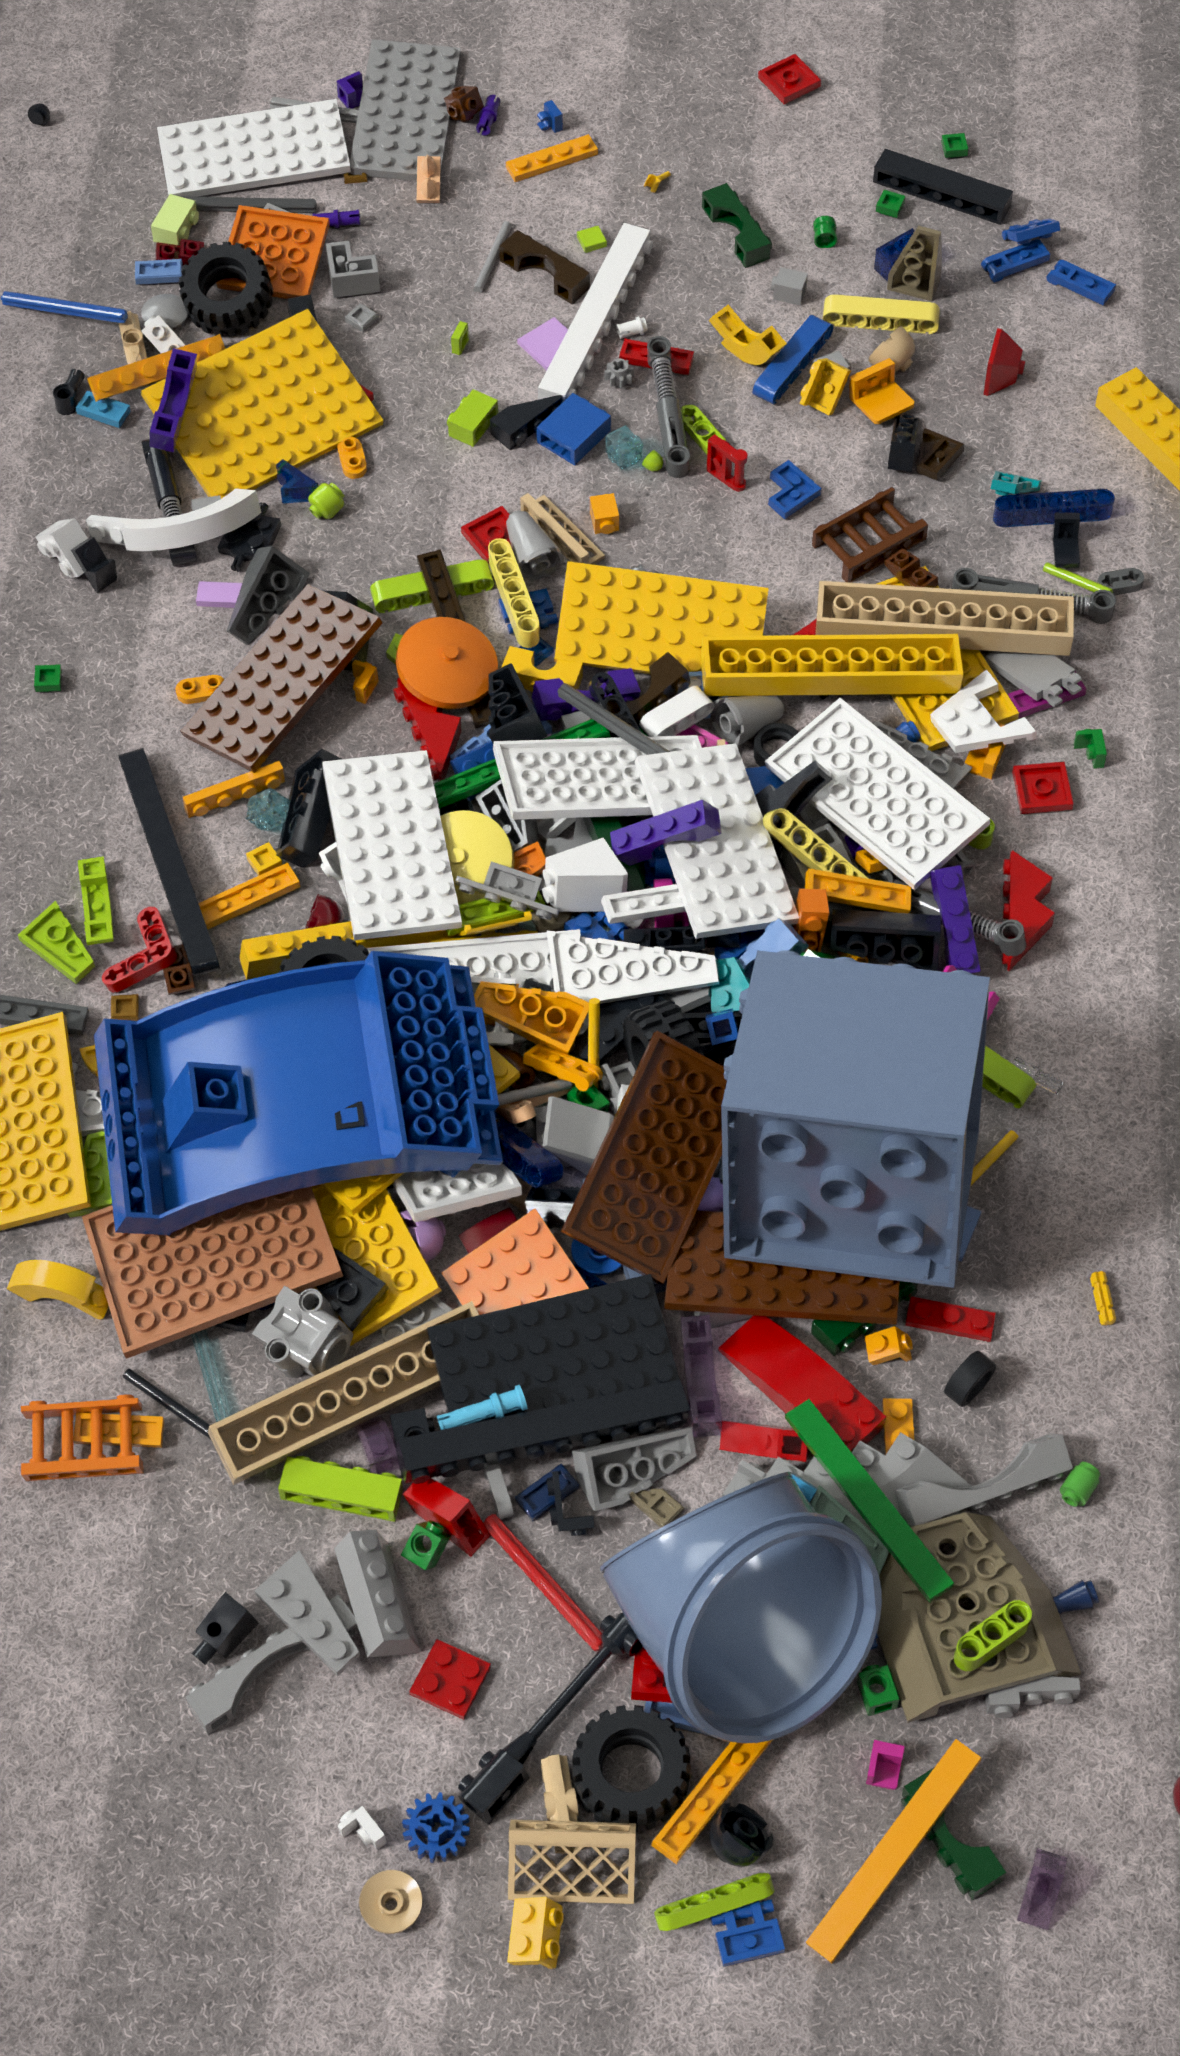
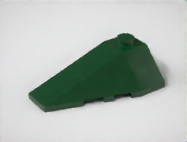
(601, 827)

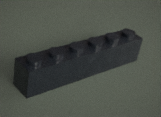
(942, 186)

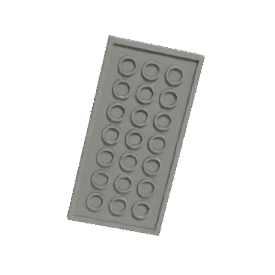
(403, 108)

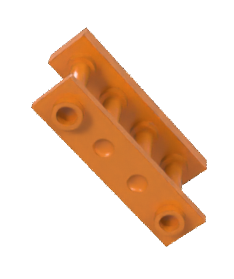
(97, 1462)

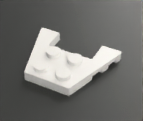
(969, 725)

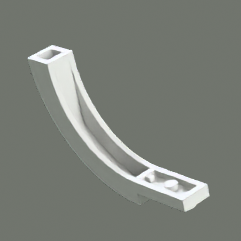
(179, 530)

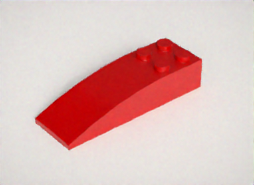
(794, 1373)

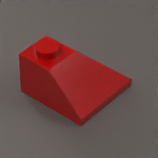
(1003, 364)

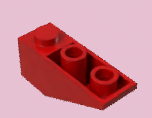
(762, 1441)

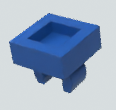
(550, 117)

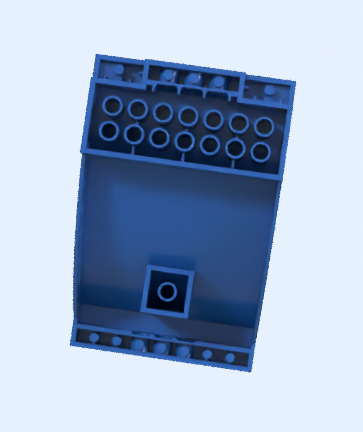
(246, 1080)

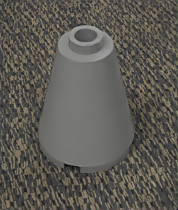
(532, 546)
(742, 717)

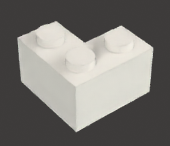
(59, 541)

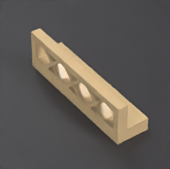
(561, 536)

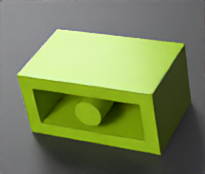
(472, 417)

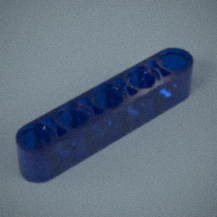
(1040, 507)
(526, 1156)

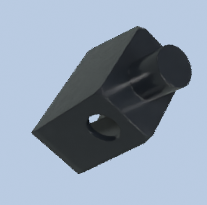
(223, 1629)

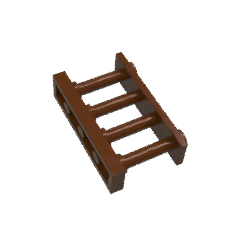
(872, 554)

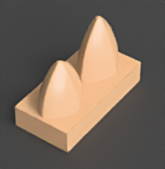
(428, 179)

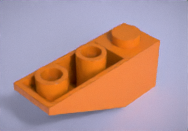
(813, 916)

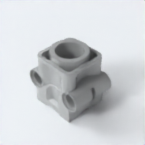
(303, 1334)

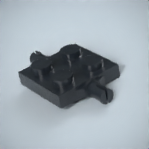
(245, 540)

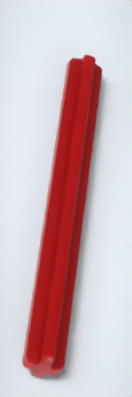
(544, 1582)

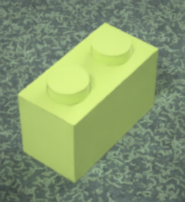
(174, 220)

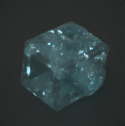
(624, 447)
(267, 809)

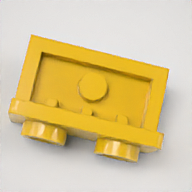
(824, 385)
(535, 1932)

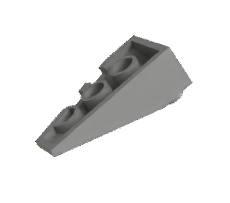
(619, 1467)

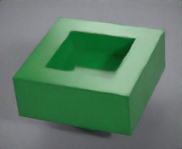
(954, 145)
(890, 203)
(47, 678)

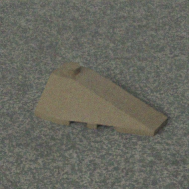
(918, 266)

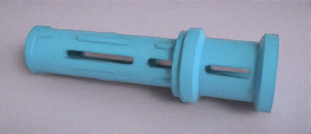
(495, 1406)

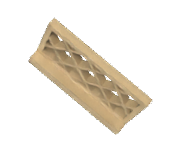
(576, 1835)

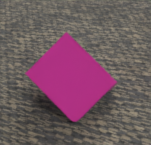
(885, 1765)

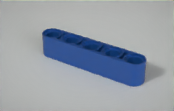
(792, 358)

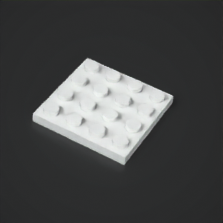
(437, 1194)

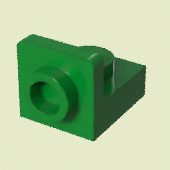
(1095, 746)

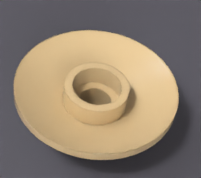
(385, 1887)

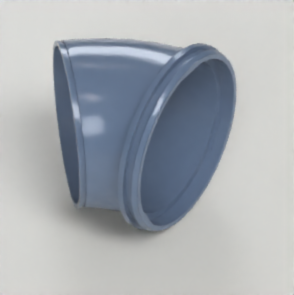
(751, 1609)

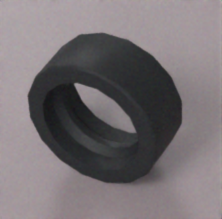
(767, 733)
(970, 1378)

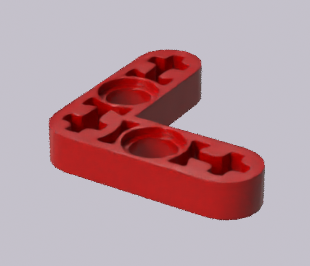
(153, 951)

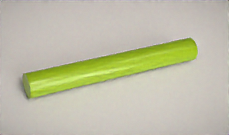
(1074, 578)

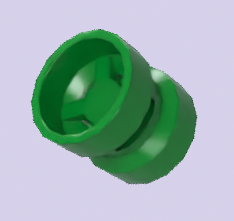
(825, 232)

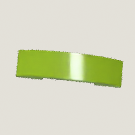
(96, 901)

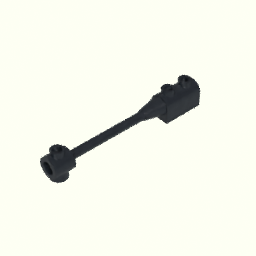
(504, 1772)

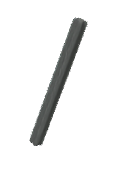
(231, 204)
(609, 720)

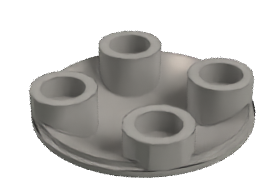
(169, 307)

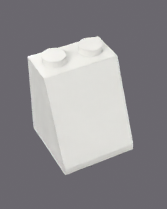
(582, 877)

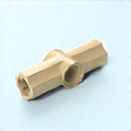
(132, 339)
(558, 1794)

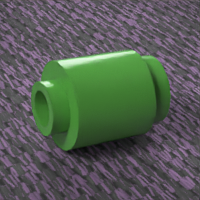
(1080, 1484)

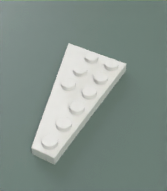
(624, 969)

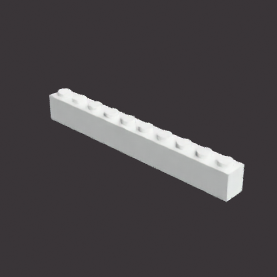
(596, 313)

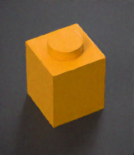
(604, 513)

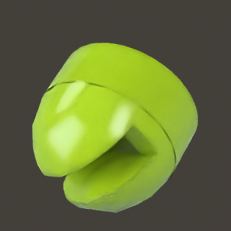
(653, 461)

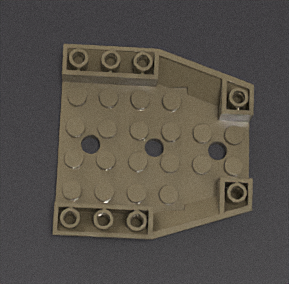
(923, 1636)

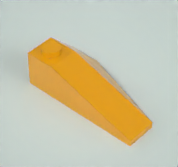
(534, 1014)

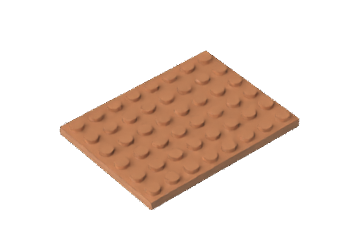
(210, 1269)

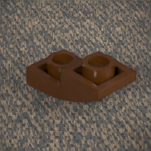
(908, 570)
(179, 975)

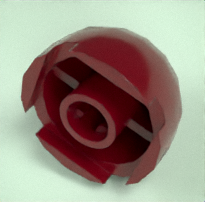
(325, 912)

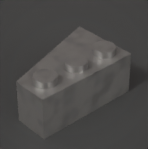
(494, 805)

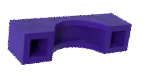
(174, 400)
(552, 707)
(691, 822)
(953, 906)

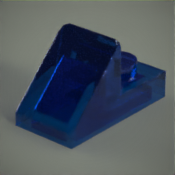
(295, 484)

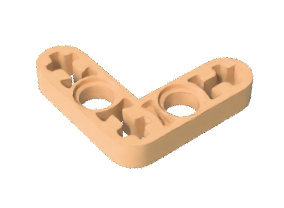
(524, 1110)

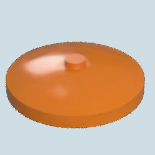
(446, 662)

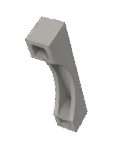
(1037, 1460)
(219, 1698)

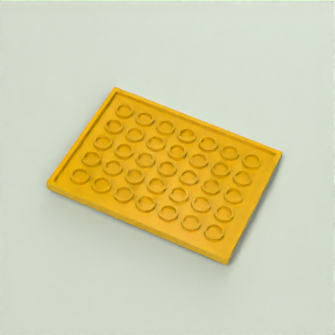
(266, 403)

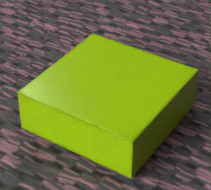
(591, 239)
(460, 338)

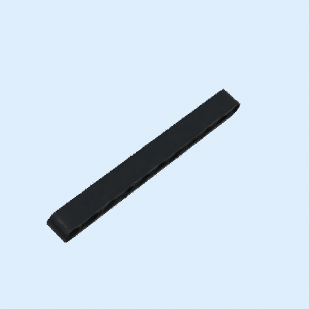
(169, 863)

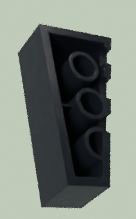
(511, 709)
(306, 813)
(888, 937)

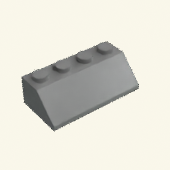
(376, 1595)

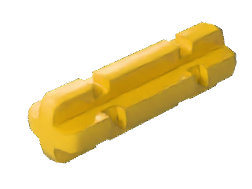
(1103, 1298)

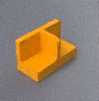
(985, 760)

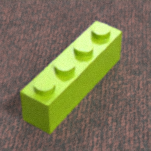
(341, 1488)

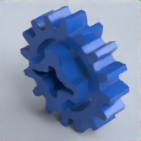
(424, 1824)

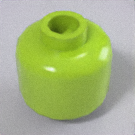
(326, 501)

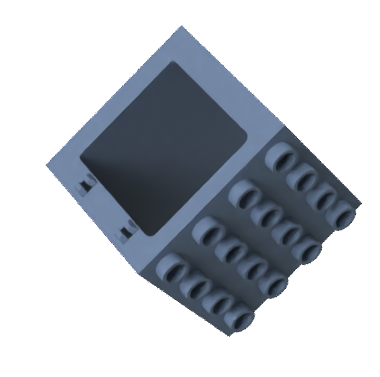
(853, 1117)

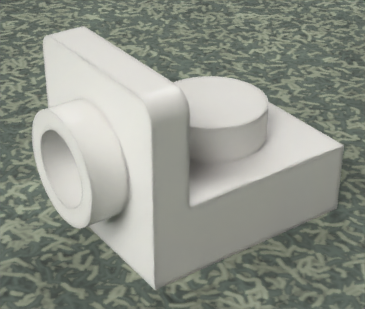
(368, 1829)

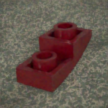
(183, 251)
(486, 1229)

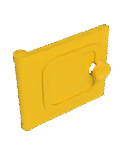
(490, 929)

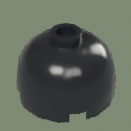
(739, 1836)

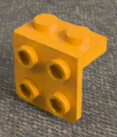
(878, 393)

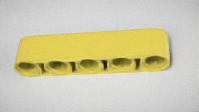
(881, 313)
(514, 593)
(809, 843)

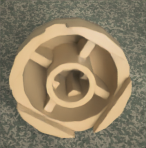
(898, 348)

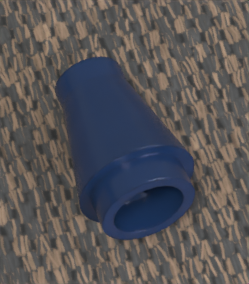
(1077, 1597)

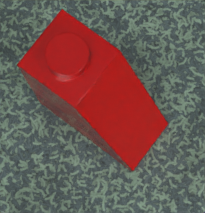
(451, 1510)

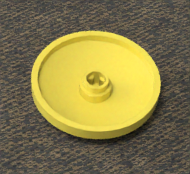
(471, 846)

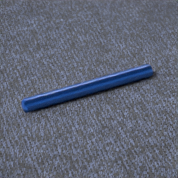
(64, 307)

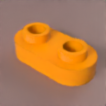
(352, 455)
(200, 688)

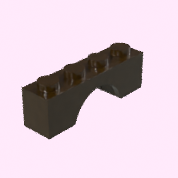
(524, 253)
(667, 681)

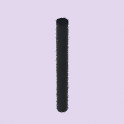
(166, 1401)

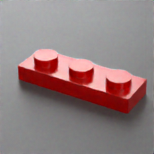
(636, 354)
(950, 1319)

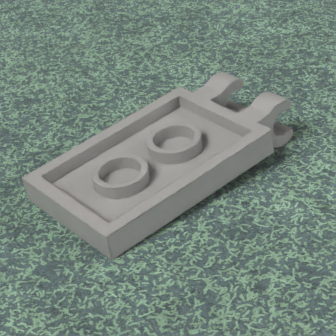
(1036, 674)

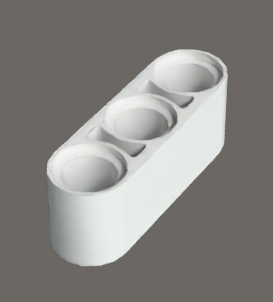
(677, 713)

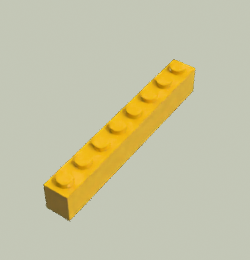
(265, 954)

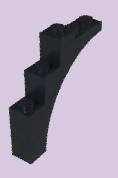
(793, 795)

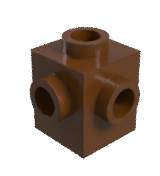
(463, 103)

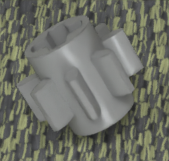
(619, 373)

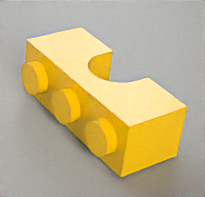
(523, 661)

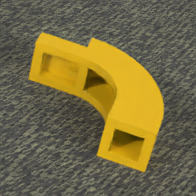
(742, 341)
(61, 1282)

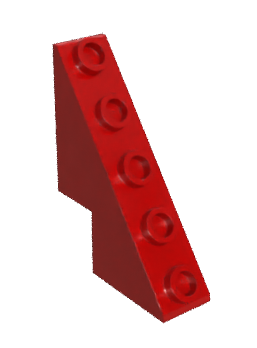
(431, 727)
(1025, 890)

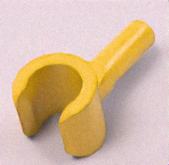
(653, 181)

